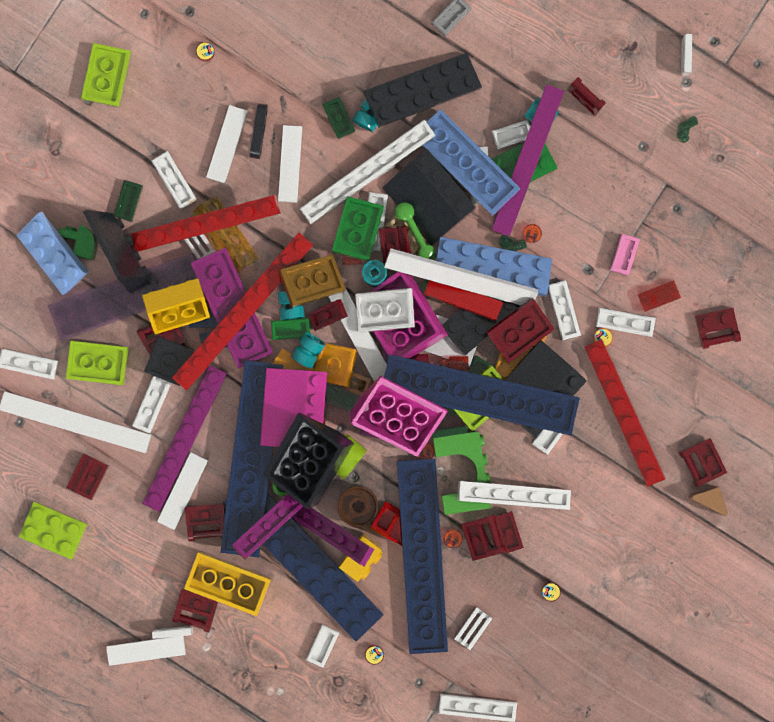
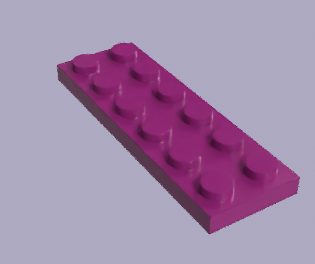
(223, 291)

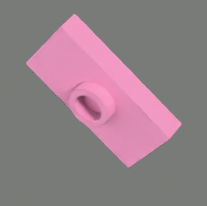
(624, 254)

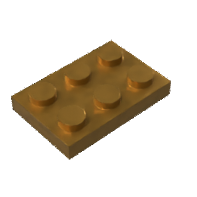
(312, 280)

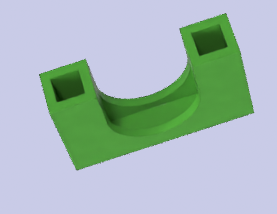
(470, 446)

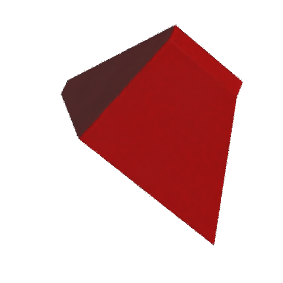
(388, 523)

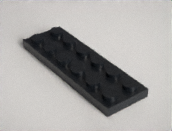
(422, 90)

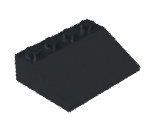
(433, 194)
(118, 249)
(547, 371)
(308, 460)

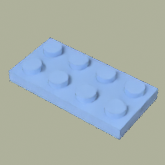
(52, 253)

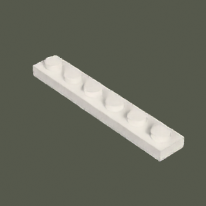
(513, 495)

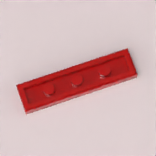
(464, 299)

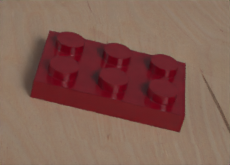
(520, 330)

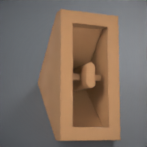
(358, 384)
(712, 499)

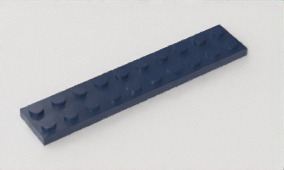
(485, 395)
(249, 462)
(422, 556)
(322, 577)

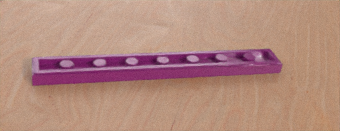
(529, 157)

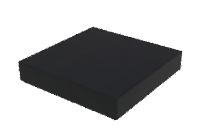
(167, 359)

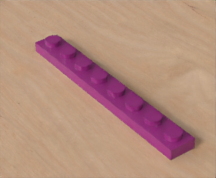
(184, 438)

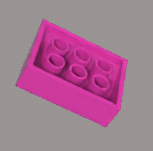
(427, 329)
(285, 396)
(397, 415)

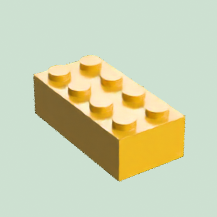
(228, 583)

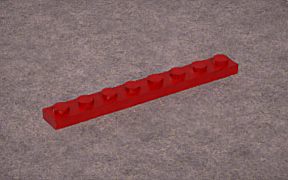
(206, 223)
(625, 412)

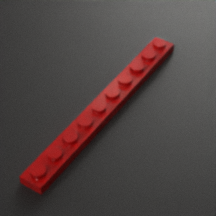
(241, 312)

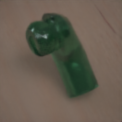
(684, 128)
(508, 244)

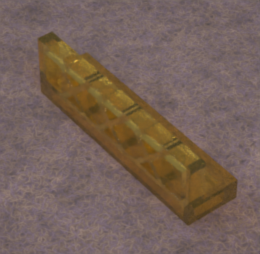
(223, 238)

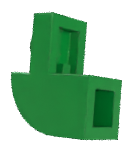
(86, 241)

